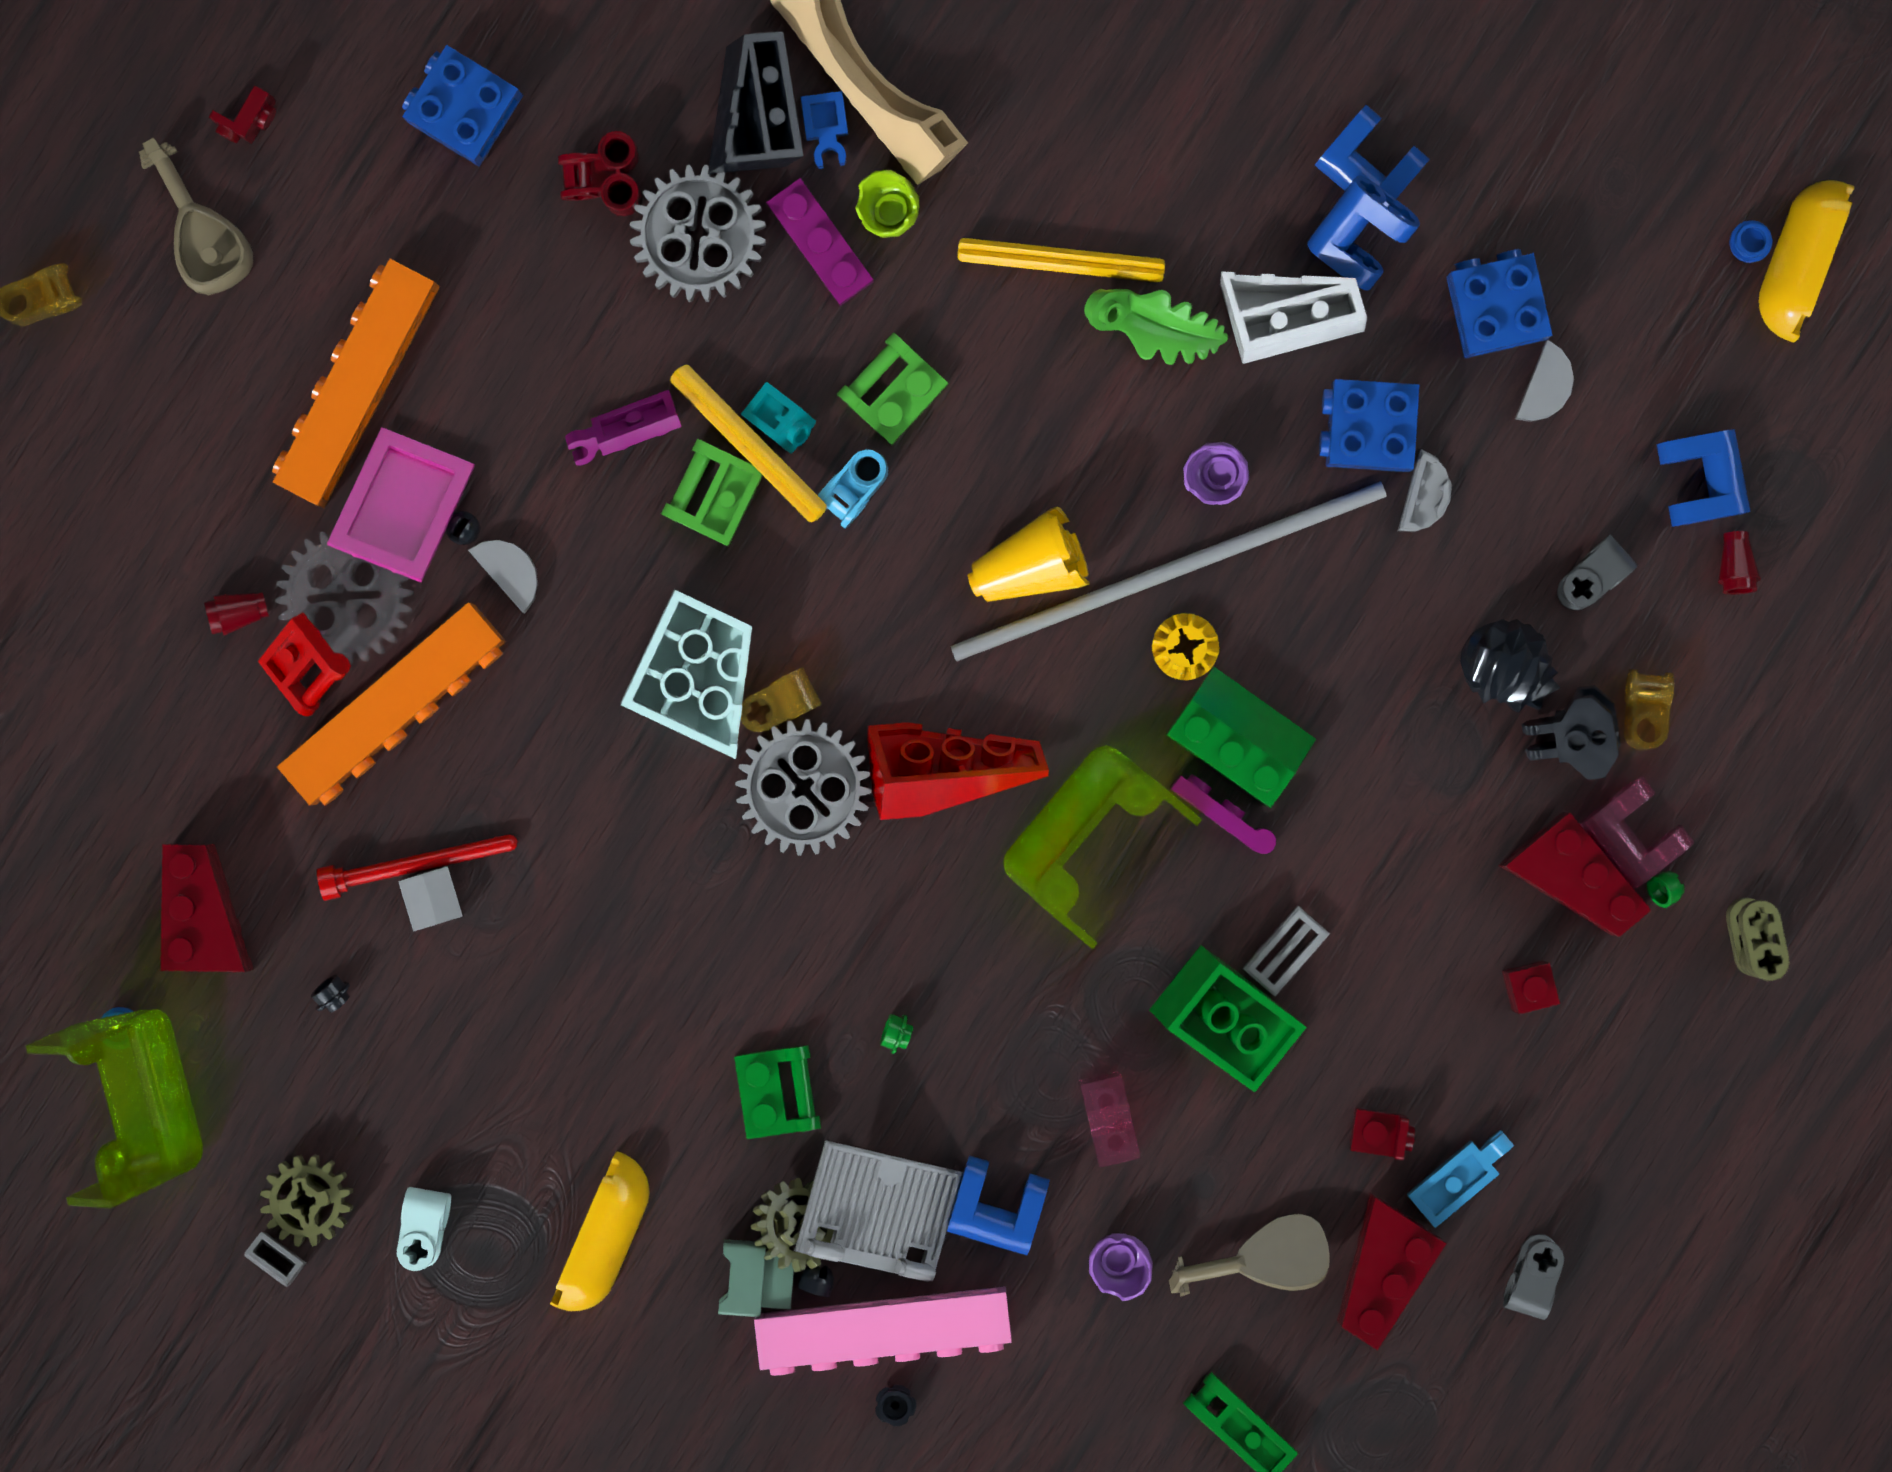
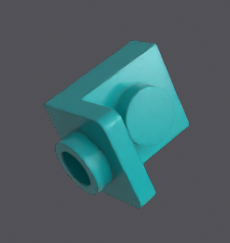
(779, 418)

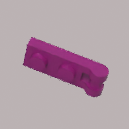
(1225, 815)

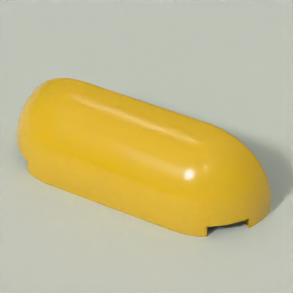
(1803, 256)
(604, 1236)

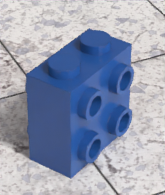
(461, 104)
(1498, 303)
(1370, 425)

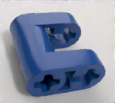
(1343, 163)
(1357, 207)
(1722, 474)
(993, 1224)

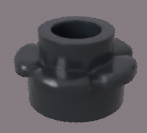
(331, 994)
(897, 1416)

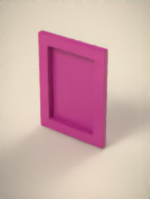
(401, 504)

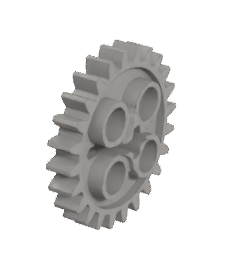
(735, 237)
(775, 813)

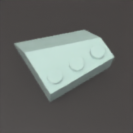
(694, 673)

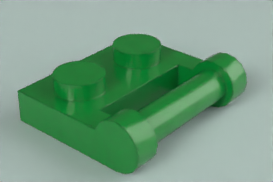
(763, 1092)

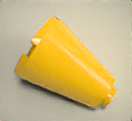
(1031, 561)

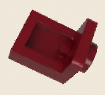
(254, 115)

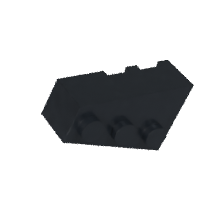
(755, 107)

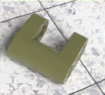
(1751, 950)

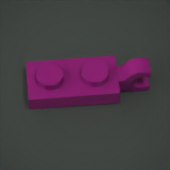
(625, 427)

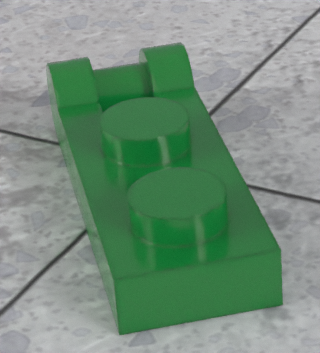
(1241, 1427)

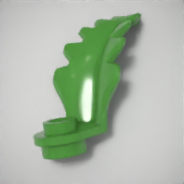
(1155, 324)

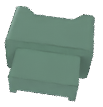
(754, 1281)

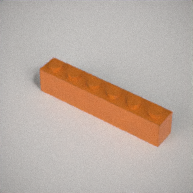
(355, 383)
(392, 704)

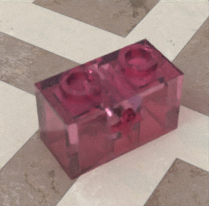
(1109, 1119)

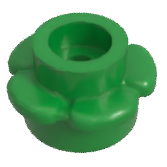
(896, 1033)

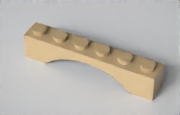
(913, 132)

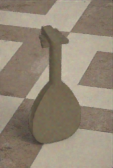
(206, 245)
(1282, 1255)

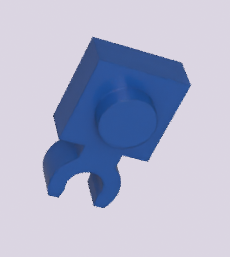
(825, 121)

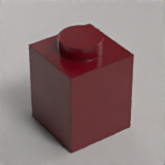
(1531, 987)

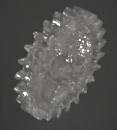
(346, 634)

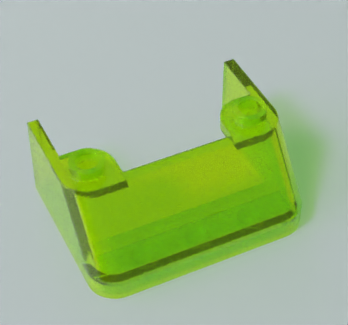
(1068, 820)
(145, 1101)

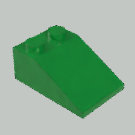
(1227, 1019)

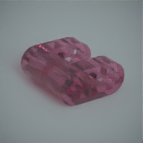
(1621, 844)

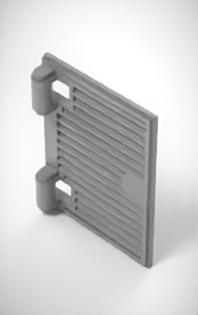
(878, 1210)

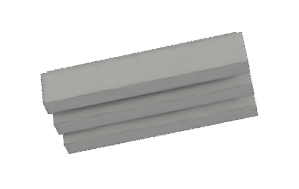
(1309, 924)

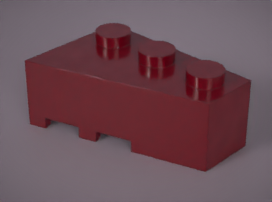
(1577, 874)
(197, 913)
(1386, 1271)

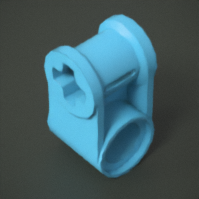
(852, 488)

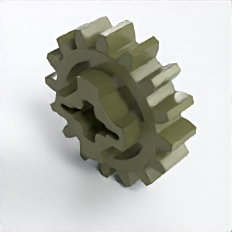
(784, 1215)
(310, 1217)

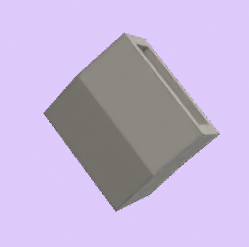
(430, 898)
(252, 1254)

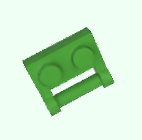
(903, 399)
(725, 499)

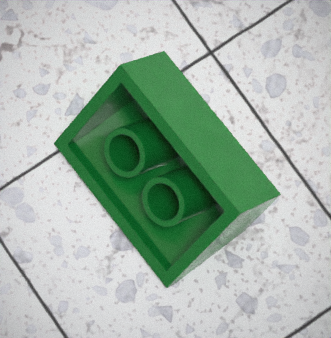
(1241, 737)

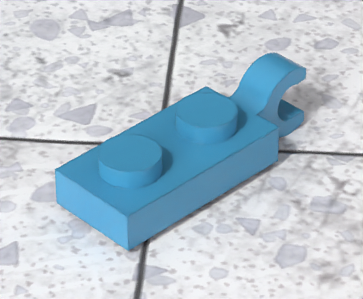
(1459, 1178)

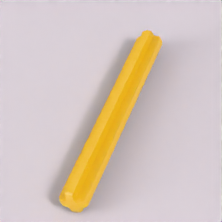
(1061, 260)
(748, 443)

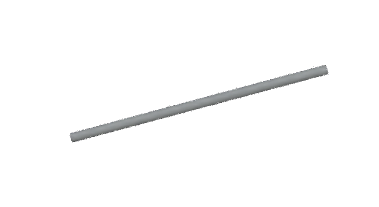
(1168, 571)

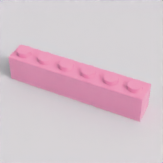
(883, 1329)

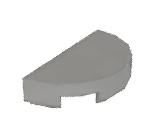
(1548, 386)
(1427, 494)
(509, 569)

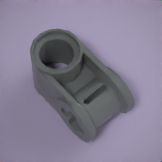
(1600, 571)
(1533, 1283)

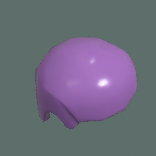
(1216, 473)
(1121, 1266)

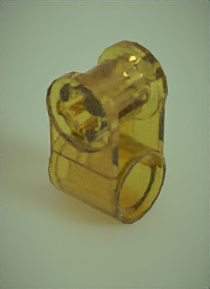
(40, 295)
(786, 698)
(1648, 706)

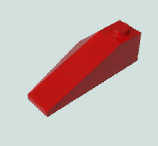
(932, 771)

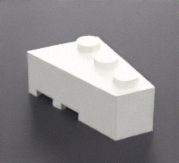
(1290, 313)

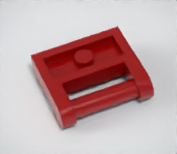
(291, 658)

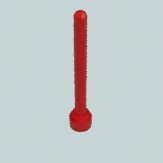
(335, 881)

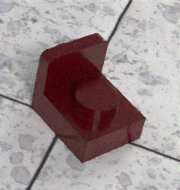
(1381, 1133)

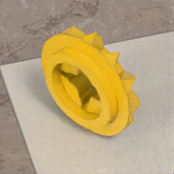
(1176, 664)

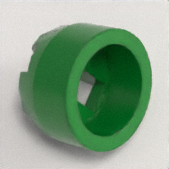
(1668, 896)

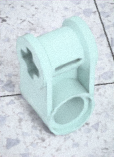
(422, 1219)

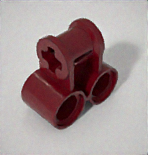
(600, 176)

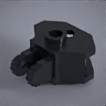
(1576, 733)

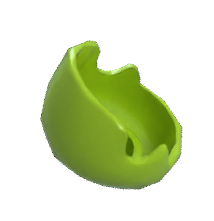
(887, 203)

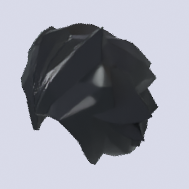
(1509, 665)

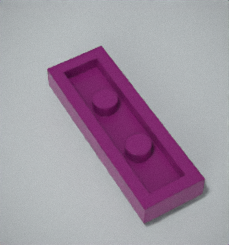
(820, 242)

